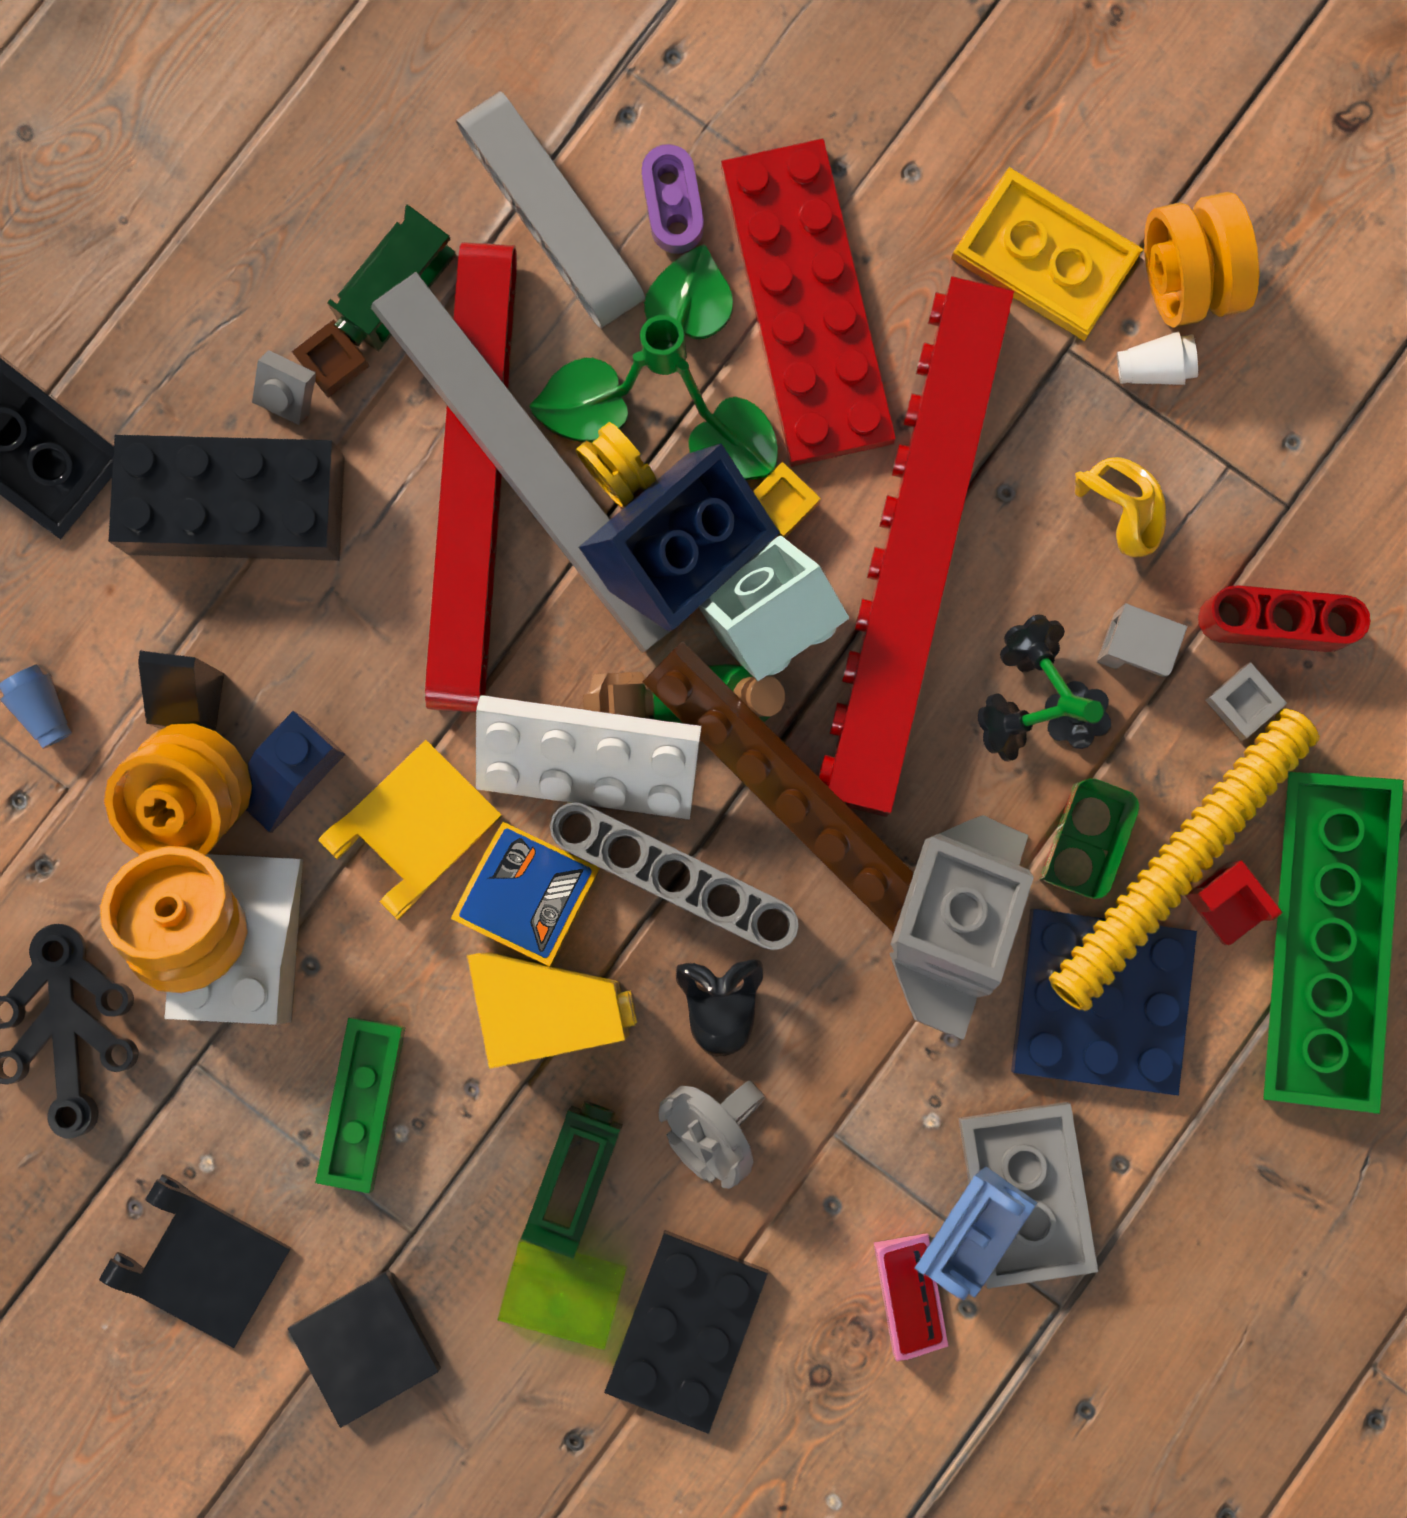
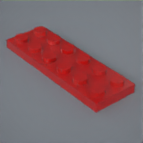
(807, 302)

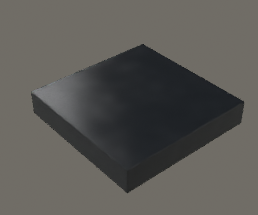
(364, 1348)

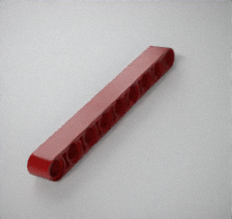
(470, 495)

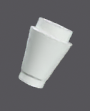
(1160, 361)

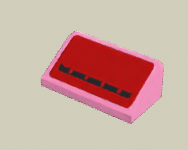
(909, 1298)

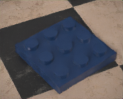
(1132, 1030)

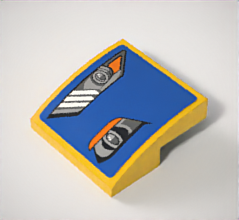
(525, 894)

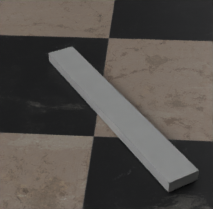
(504, 435)

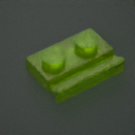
(562, 1294)

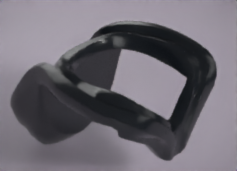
(719, 1012)

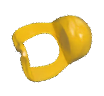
(1142, 517)

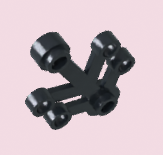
(63, 1021)

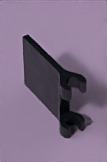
(204, 1268)

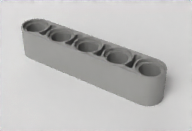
(550, 209)
(654, 856)

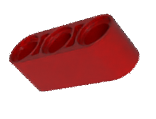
(1308, 614)

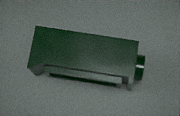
(406, 249)
(592, 1123)

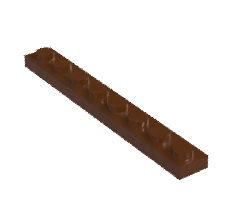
(783, 782)

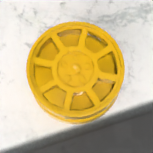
(615, 464)

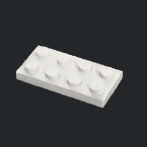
(586, 757)

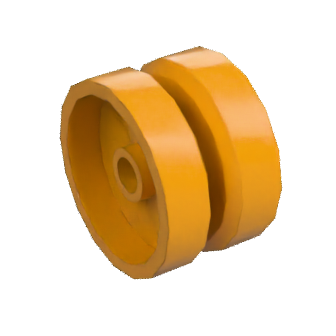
(1201, 259)
(178, 790)
(174, 919)

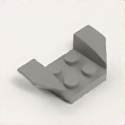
(960, 921)

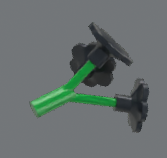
(1072, 713)

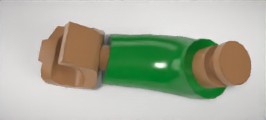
(627, 694)

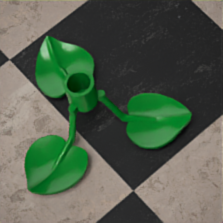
(687, 300)

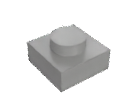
(283, 387)
(1246, 701)

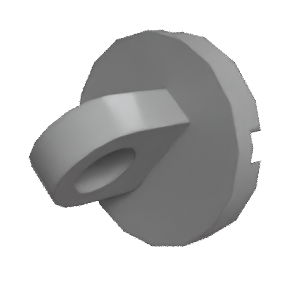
(709, 1133)

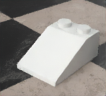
(262, 978)

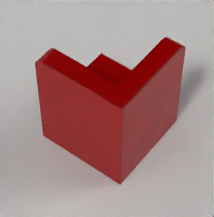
(1232, 902)

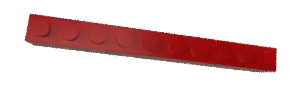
(918, 545)

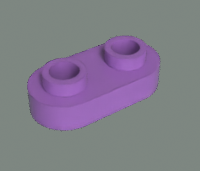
(672, 201)

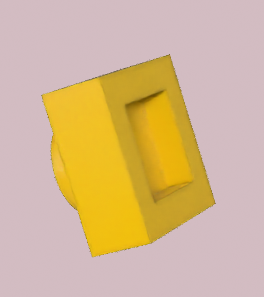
(786, 499)

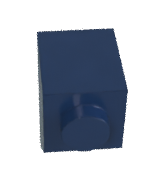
(288, 769)

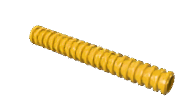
(1182, 861)

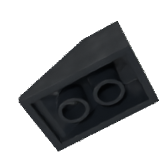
(47, 454)

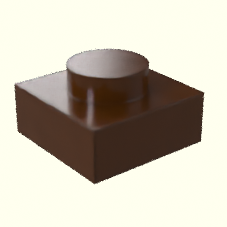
(331, 358)

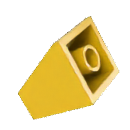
(545, 1010)

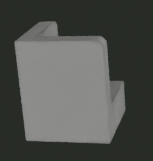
(1142, 641)

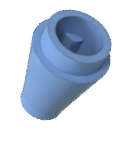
(35, 705)

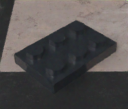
(686, 1331)

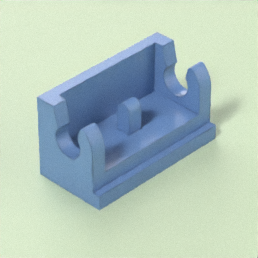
(976, 1234)

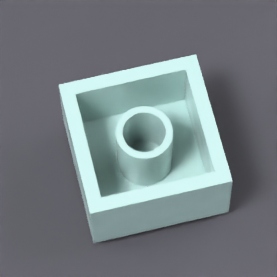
(774, 609)

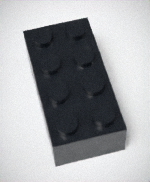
(226, 497)

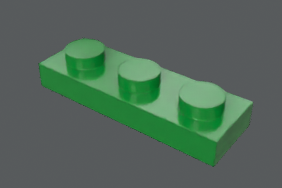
(360, 1105)

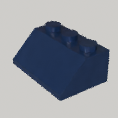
(681, 538)

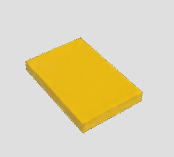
(1046, 253)

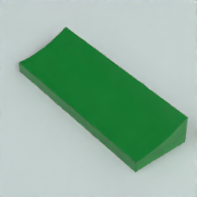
(1334, 941)

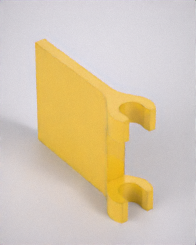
(416, 823)

